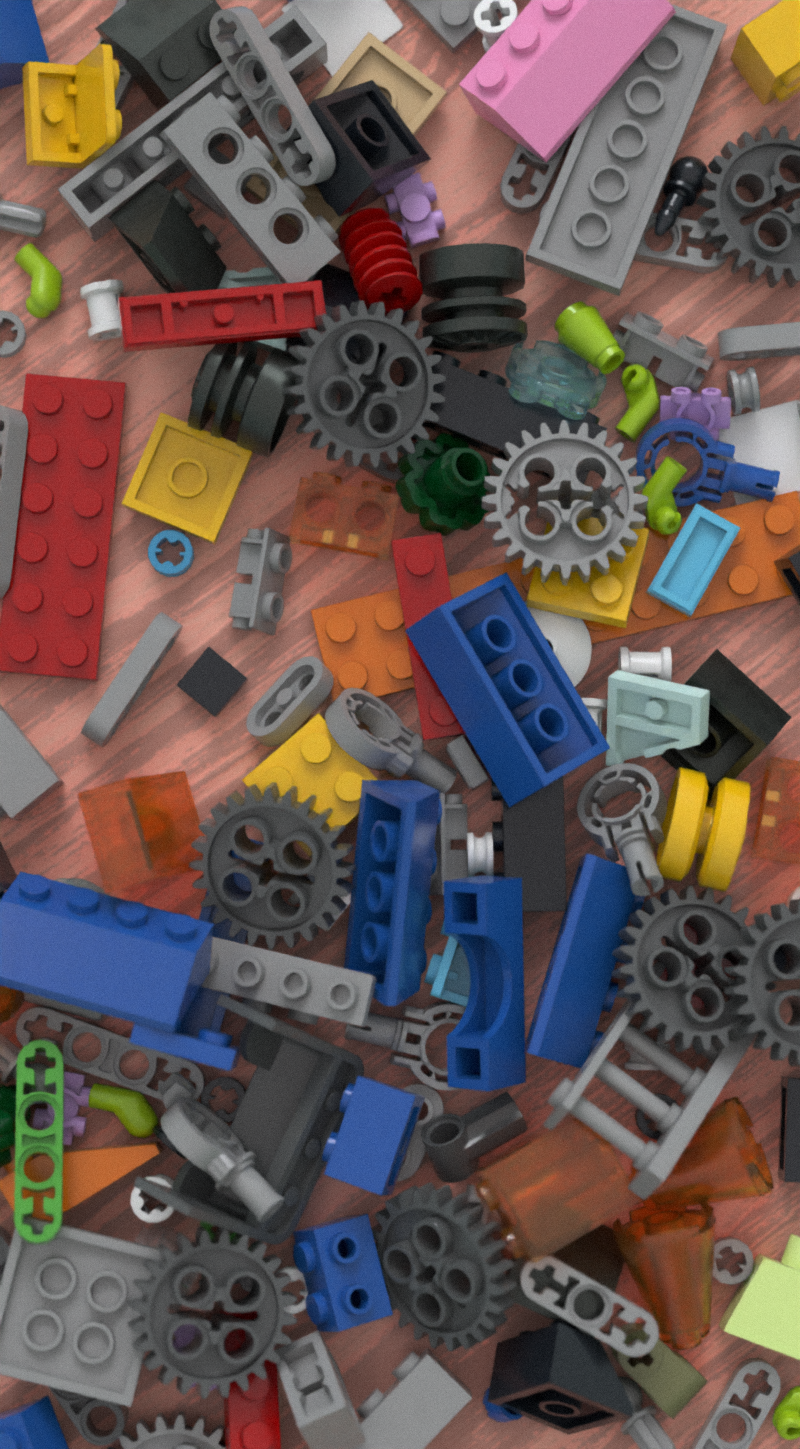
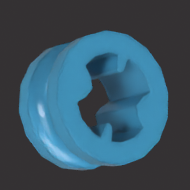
(174, 538)

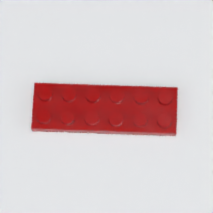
(63, 528)

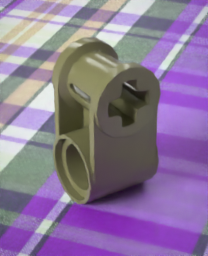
(661, 1372)

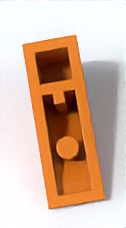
(83, 1172)

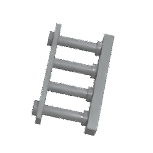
(674, 1122)

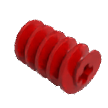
(379, 260)

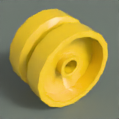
(710, 830)

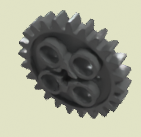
(755, 167)
(326, 363)
(281, 823)
(757, 969)
(669, 1002)
(442, 1266)
(204, 1357)

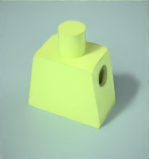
(769, 1303)

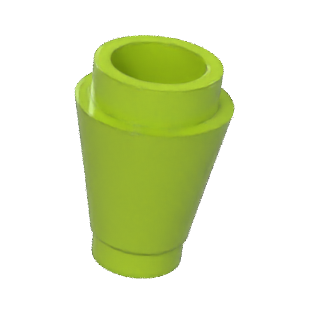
(589, 337)

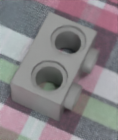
(318, 1394)

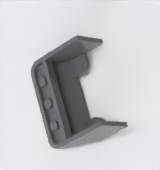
(281, 1119)

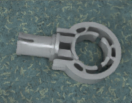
(393, 744)
(628, 830)
(392, 1034)
(219, 1152)

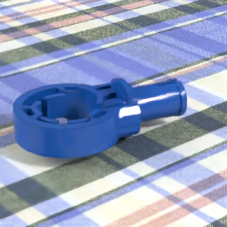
(715, 455)

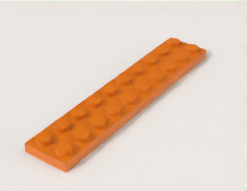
(367, 639)

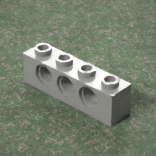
(189, 141)

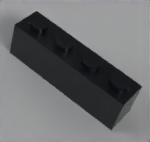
(489, 416)
(534, 846)

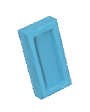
(693, 560)

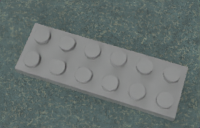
(625, 157)

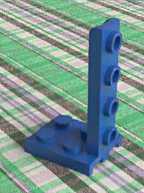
(200, 1032)

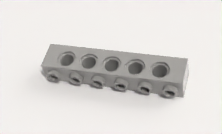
(144, 154)

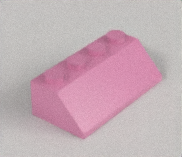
(559, 65)

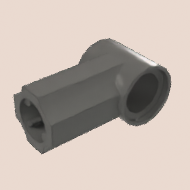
(459, 1142)

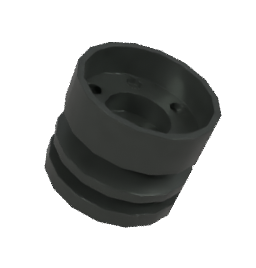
(472, 290)
(243, 393)

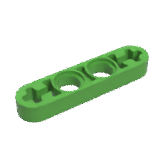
(33, 1142)

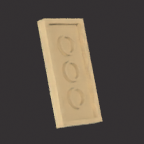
(403, 85)

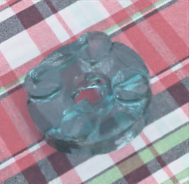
(554, 378)

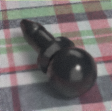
(680, 191)

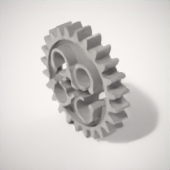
(563, 458)

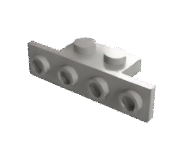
(290, 982)

